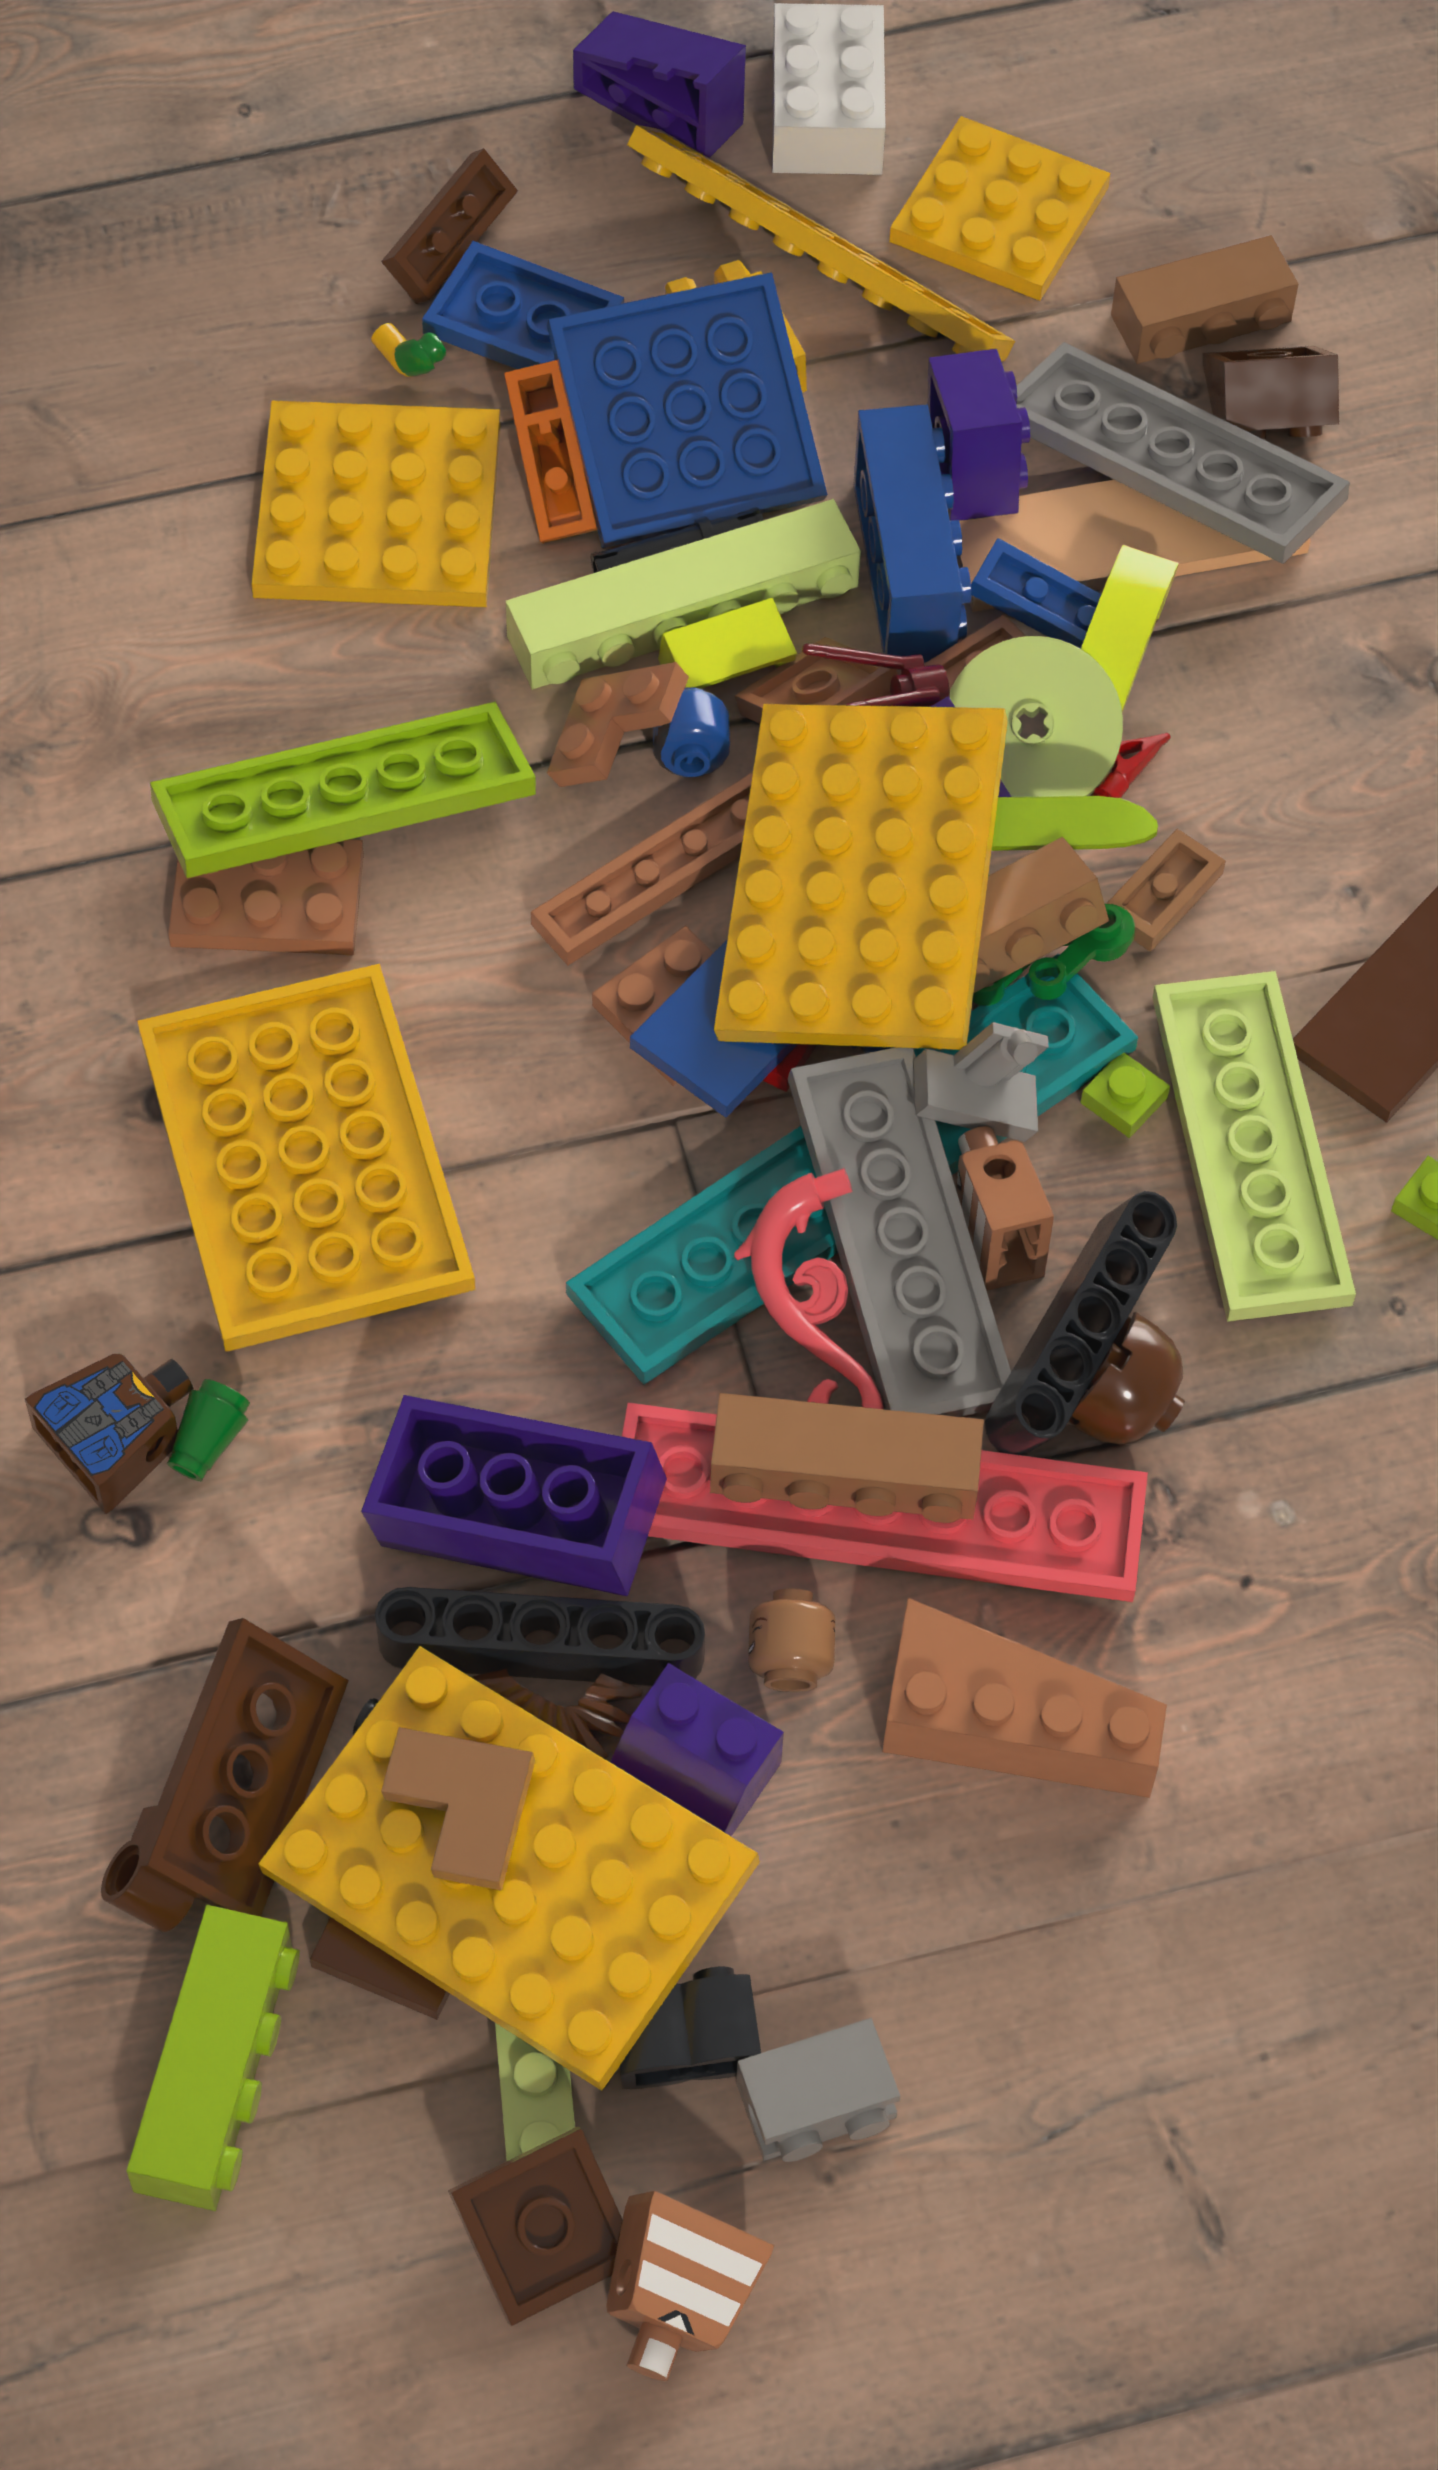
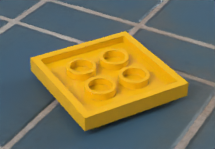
(1000, 208)

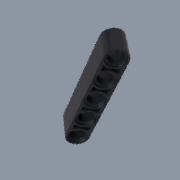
(1062, 1340)
(514, 1616)

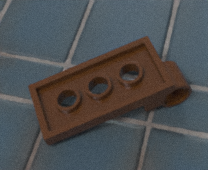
(171, 1845)

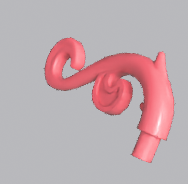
(765, 1245)

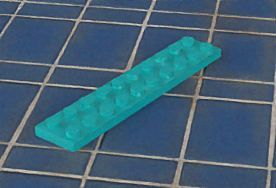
(680, 1275)

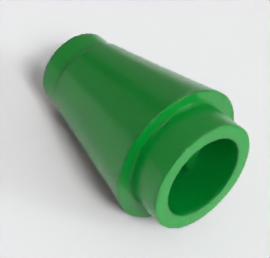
(207, 1428)

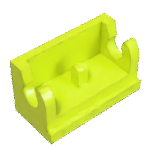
(729, 644)

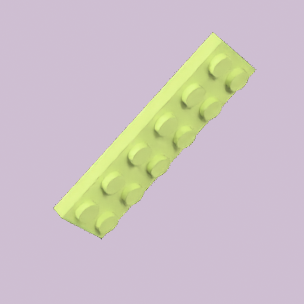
(1253, 1147)

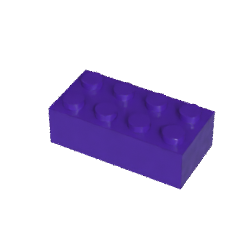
(515, 1494)

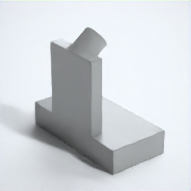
(982, 1083)

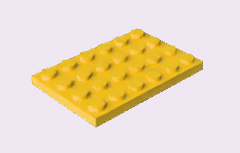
(862, 876)
(305, 1157)
(598, 1895)

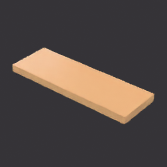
(1087, 524)

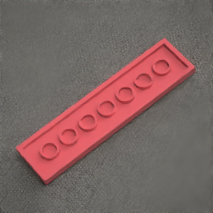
(1031, 1526)

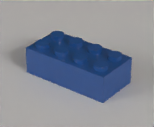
(909, 532)

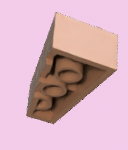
(1016, 1711)

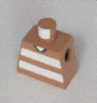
(1003, 1208)
(679, 2279)

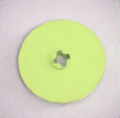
(1079, 708)

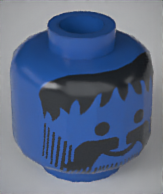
(694, 735)

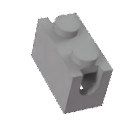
(818, 2091)

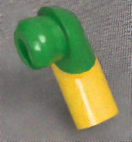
(411, 356)

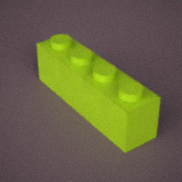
(211, 2059)

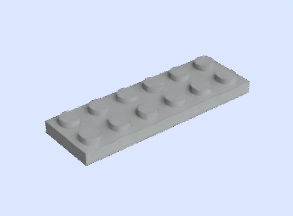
(1178, 453)
(901, 1236)

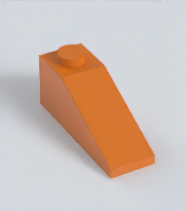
(550, 452)

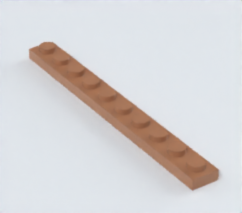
(686, 848)

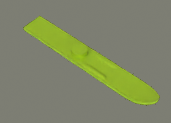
(1080, 820)

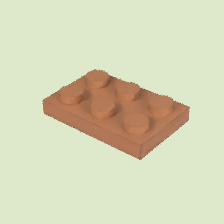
(274, 904)

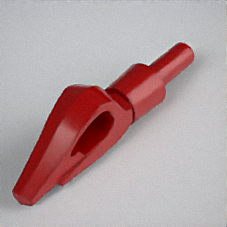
(1127, 770)

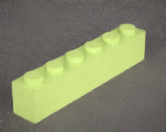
(629, 607)

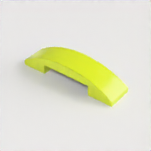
(1128, 615)

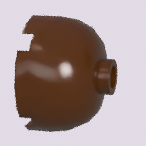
(1132, 1386)

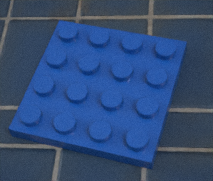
(687, 408)

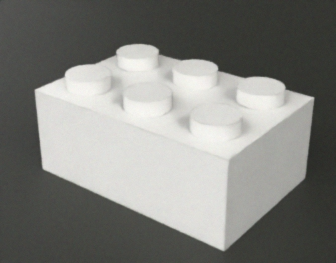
(828, 89)

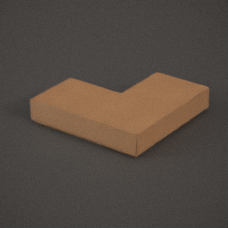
(478, 1789)

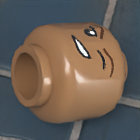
(791, 1641)

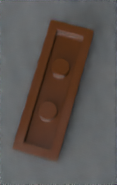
(449, 225)

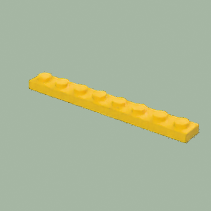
(800, 234)

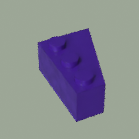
(664, 78)

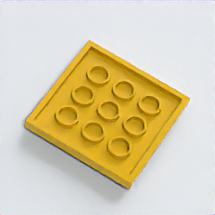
(377, 504)

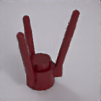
(915, 686)

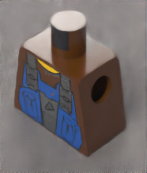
(110, 1423)

